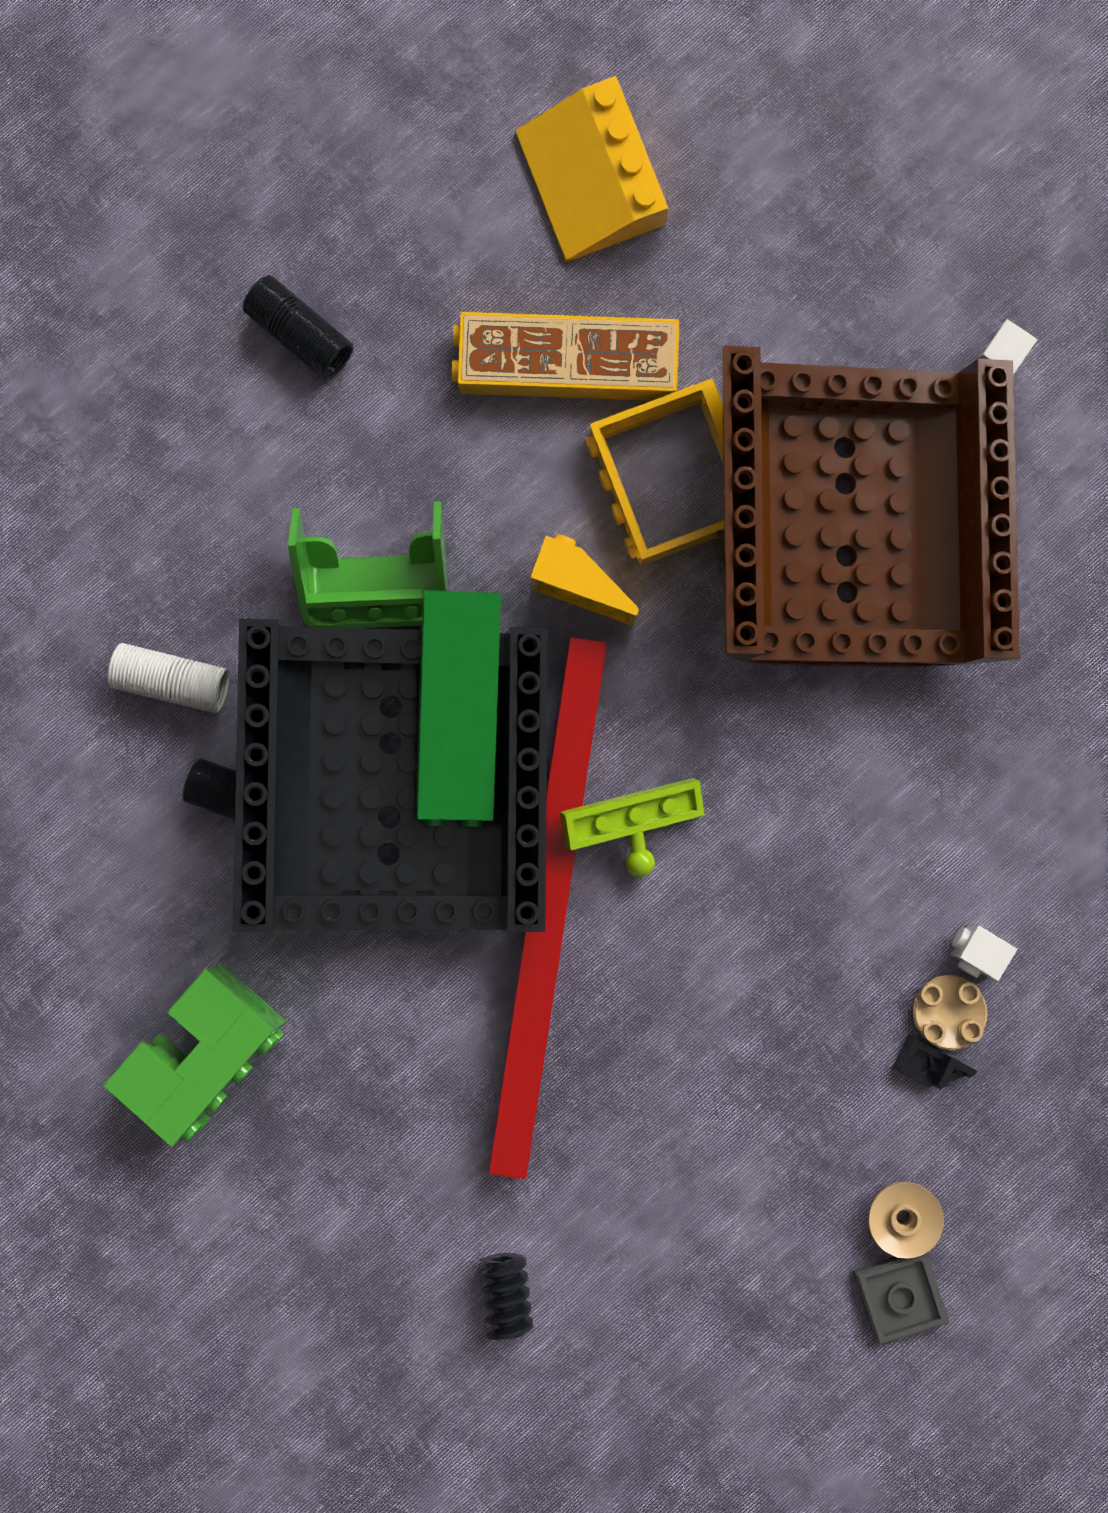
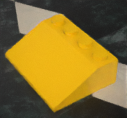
(592, 171)

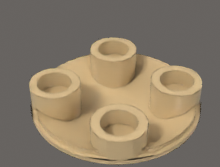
(950, 1012)

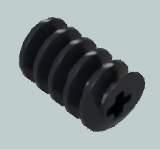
(509, 1296)

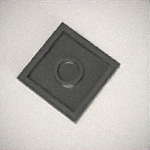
(900, 1297)

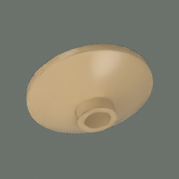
(915, 1235)

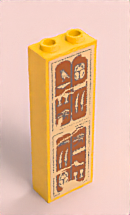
(566, 356)

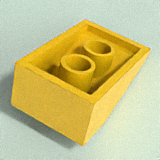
(574, 578)

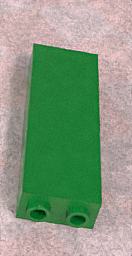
(457, 707)

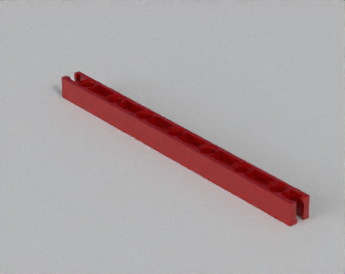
(543, 949)

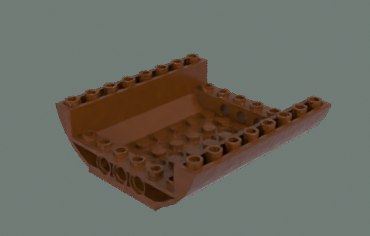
(922, 516)

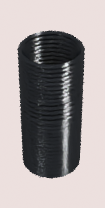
(302, 331)
(211, 788)

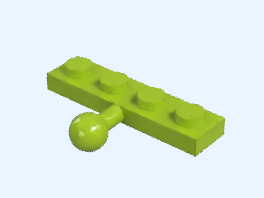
(632, 816)

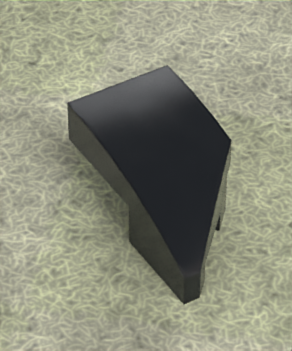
(929, 1065)

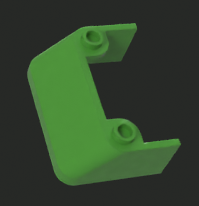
(365, 589)

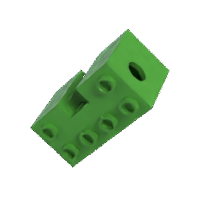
(179, 1090)

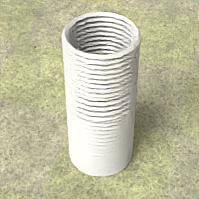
(160, 674)

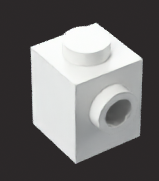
(981, 952)

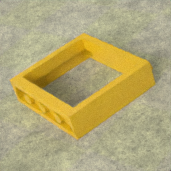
(703, 393)

